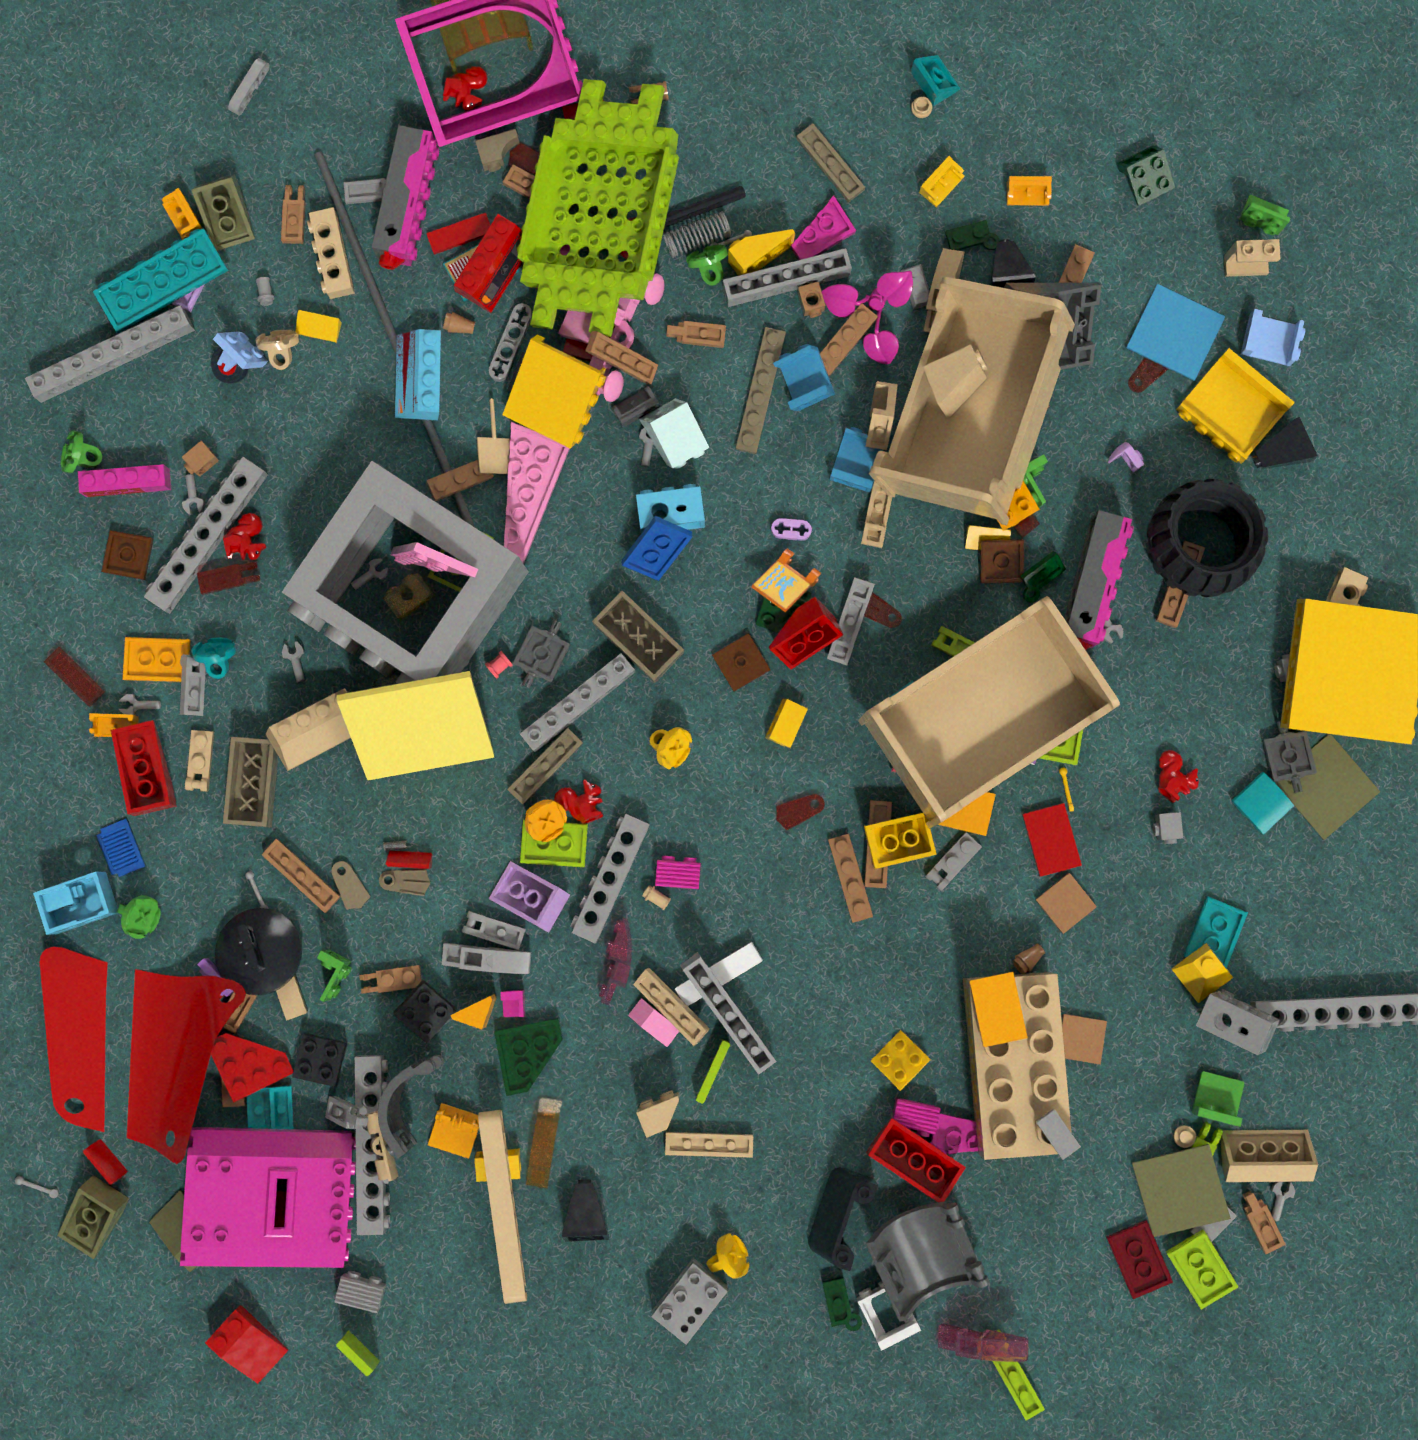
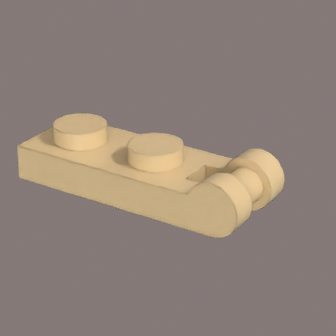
(200, 760)

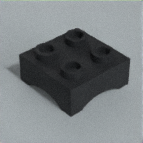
(424, 1011)
(319, 1060)

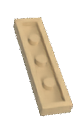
(671, 1006)
(709, 1144)

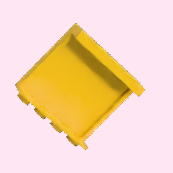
(554, 393)
(1234, 406)

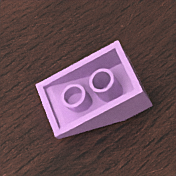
(529, 896)

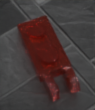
(225, 578)

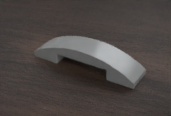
(851, 620)

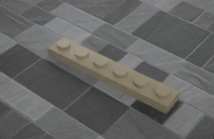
(760, 391)

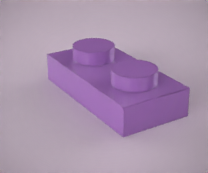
(209, 969)

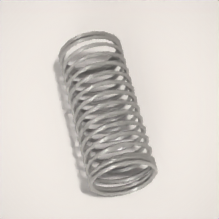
(669, 238)

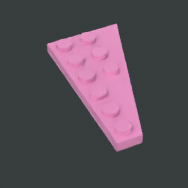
(532, 475)
(424, 556)

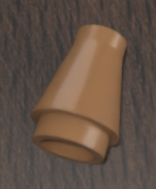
(457, 324)
(1027, 959)

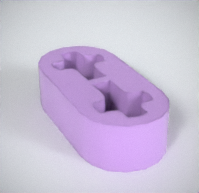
(791, 523)

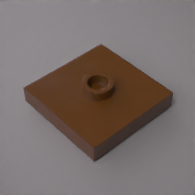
(127, 555)
(1001, 560)
(741, 662)

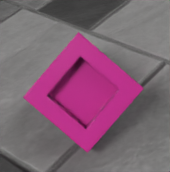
(513, 1003)

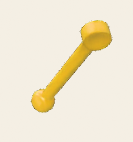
(1063, 771)

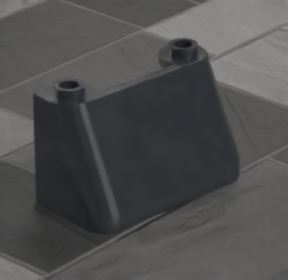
(833, 1214)

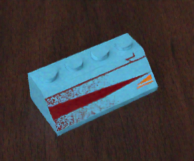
(418, 375)

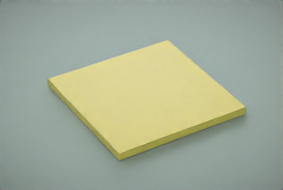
(416, 725)

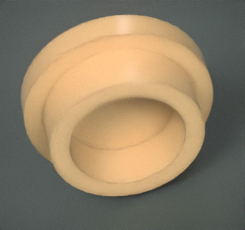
(921, 107)
(1184, 1136)

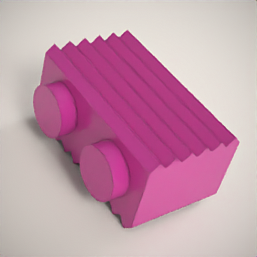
(678, 873)
(916, 1116)

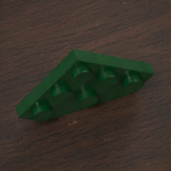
(525, 1052)

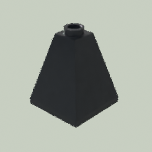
(1010, 265)
(1286, 448)
(584, 1215)

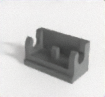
(635, 407)

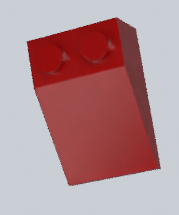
(805, 633)
(246, 1345)

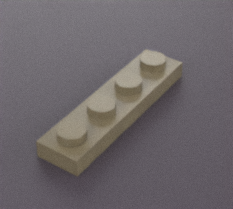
(830, 162)
(545, 766)

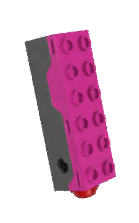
(405, 197)
(1097, 576)

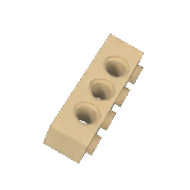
(328, 221)
(1351, 581)

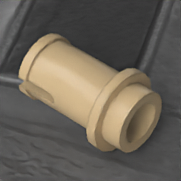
(656, 897)

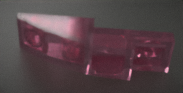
(621, 952)
(983, 1345)

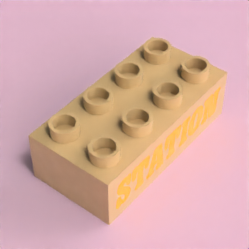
(1019, 1078)

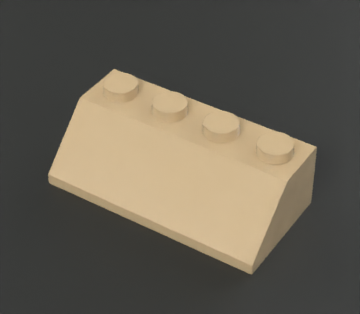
(309, 732)
(1268, 1156)

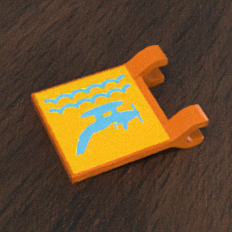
(783, 584)

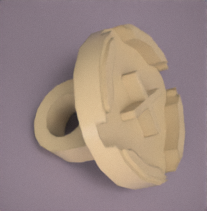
(278, 343)

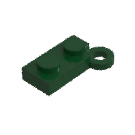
(970, 236)
(1041, 574)
(839, 1305)

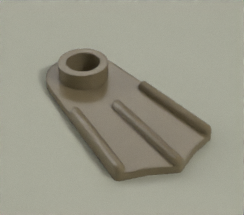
(406, 881)
(349, 886)

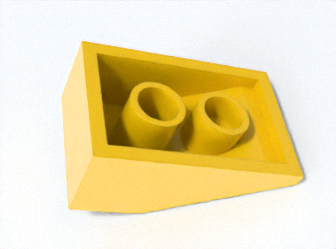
(758, 250)
(899, 840)

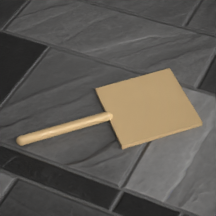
(493, 452)

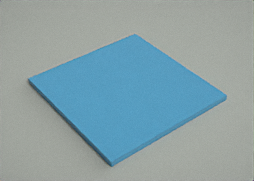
(1175, 332)

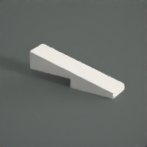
(724, 971)

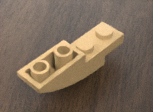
(948, 266)

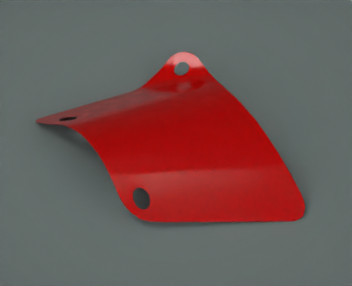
(167, 1045)

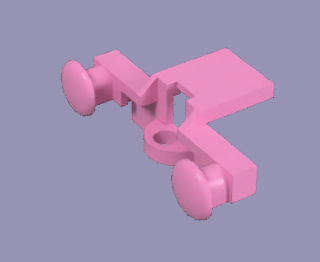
(577, 326)

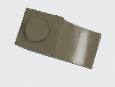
(494, 148)

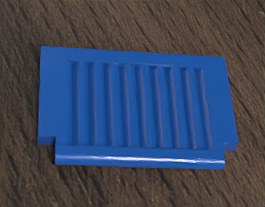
(120, 848)

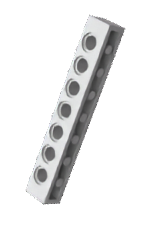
(109, 354)
(205, 547)
(1351, 1006)
(366, 1222)

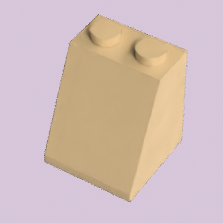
(956, 378)

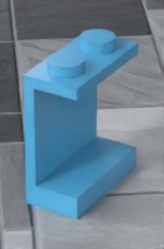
(805, 377)
(854, 461)

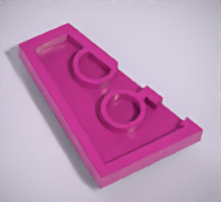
(824, 232)
(955, 1135)

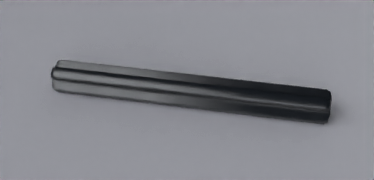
(704, 206)

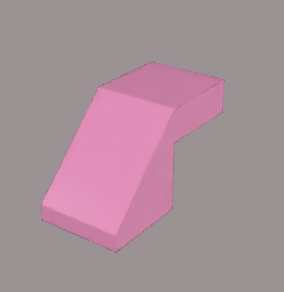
(653, 1022)

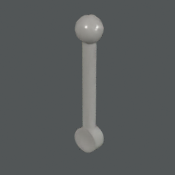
(747, 233)
(249, 875)
(53, 1193)

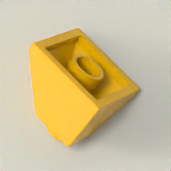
(1202, 973)

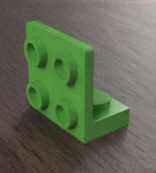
(1264, 215)
(1033, 470)
(333, 960)
(1218, 1098)

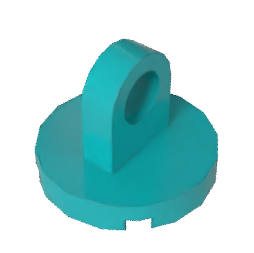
(214, 652)

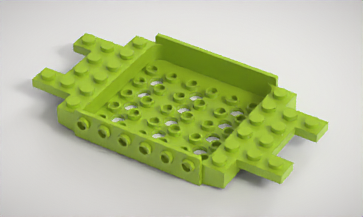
(599, 136)

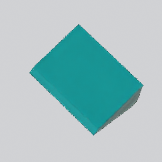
(934, 78)

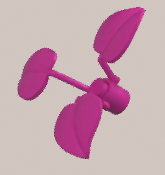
(892, 286)

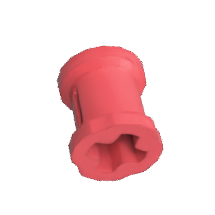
(499, 664)

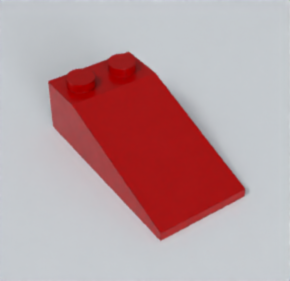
(142, 769)

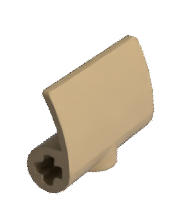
(385, 1166)

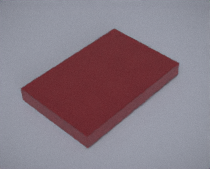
(1139, 1259)

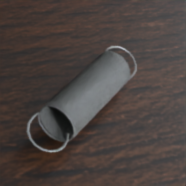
(395, 845)

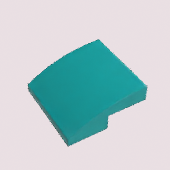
(1262, 803)
(270, 1108)

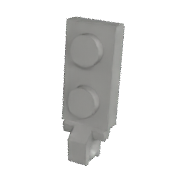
(344, 1113)

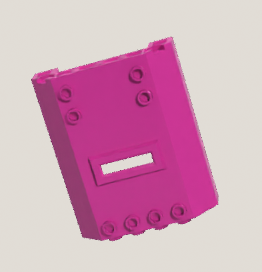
(234, 1197)

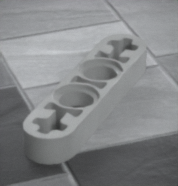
(507, 341)

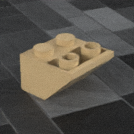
(658, 1114)

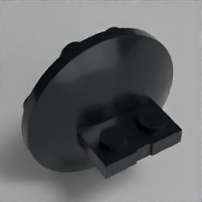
(259, 950)

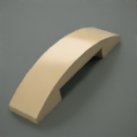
(876, 517)

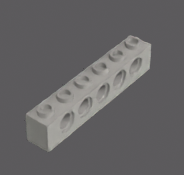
(786, 277)
(578, 702)
(592, 931)
(728, 1013)

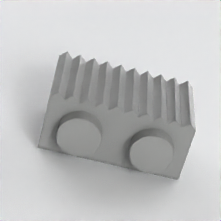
(360, 1292)

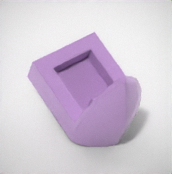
(1132, 457)

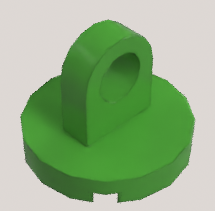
(708, 260)
(74, 453)
(139, 916)

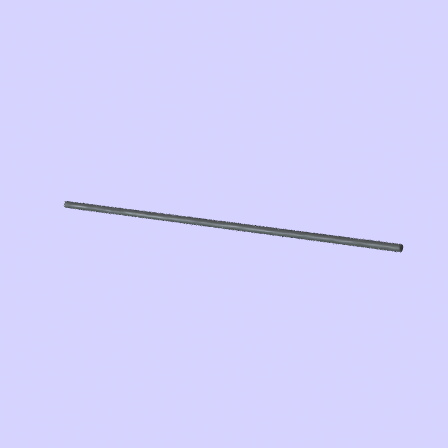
(384, 315)

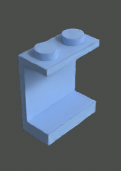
(1272, 339)

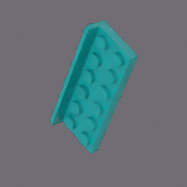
(160, 280)

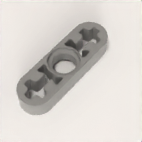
(248, 85)

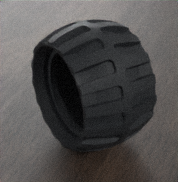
(1231, 506)

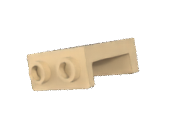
(1251, 257)
(881, 415)

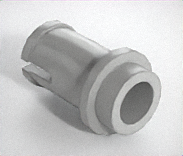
(265, 296)

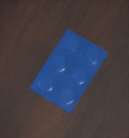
(656, 548)

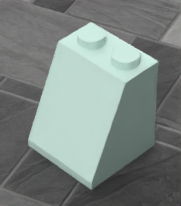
(675, 433)

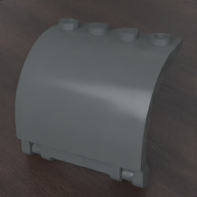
(389, 1118)
(924, 1255)

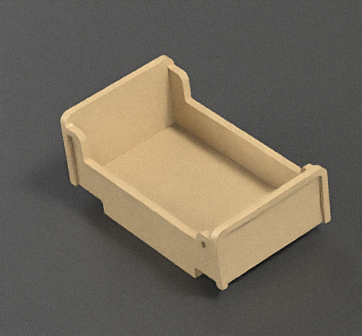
(987, 443)
(990, 711)

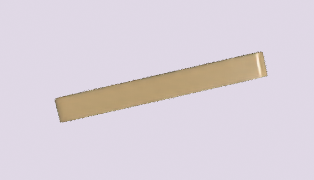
(502, 1206)

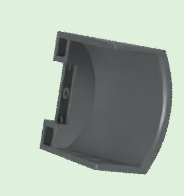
(1080, 303)

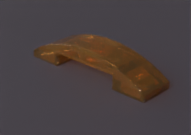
(543, 1142)

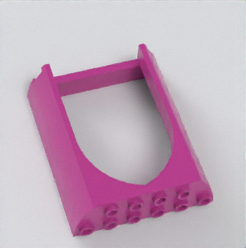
(552, 89)

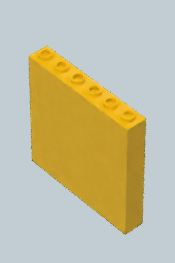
(1352, 672)

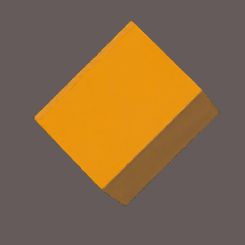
(476, 1014)

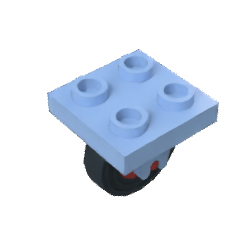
(235, 357)

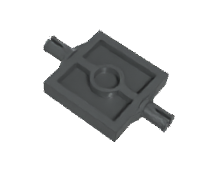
(541, 654)
(1289, 757)

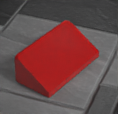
(409, 859)
(105, 1161)

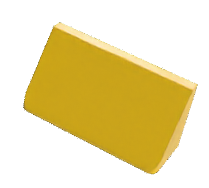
(318, 326)
(977, 533)

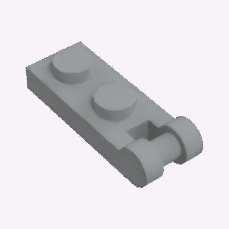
(192, 687)
(954, 860)
(494, 930)

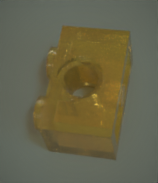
(421, 595)

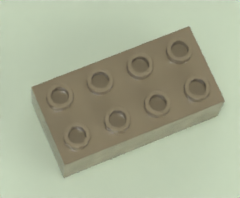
(638, 636)
(250, 783)

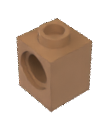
(811, 291)
(199, 459)

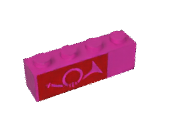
(124, 480)

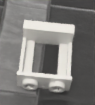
(892, 1337)

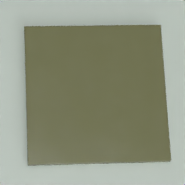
(1334, 791)
(1181, 1190)

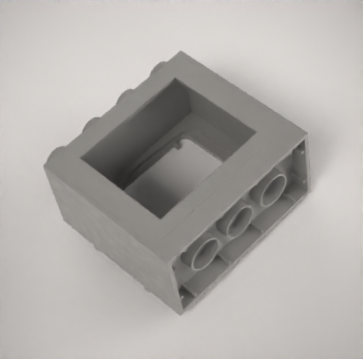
(348, 543)

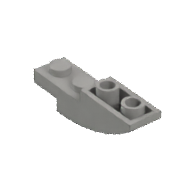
(486, 959)

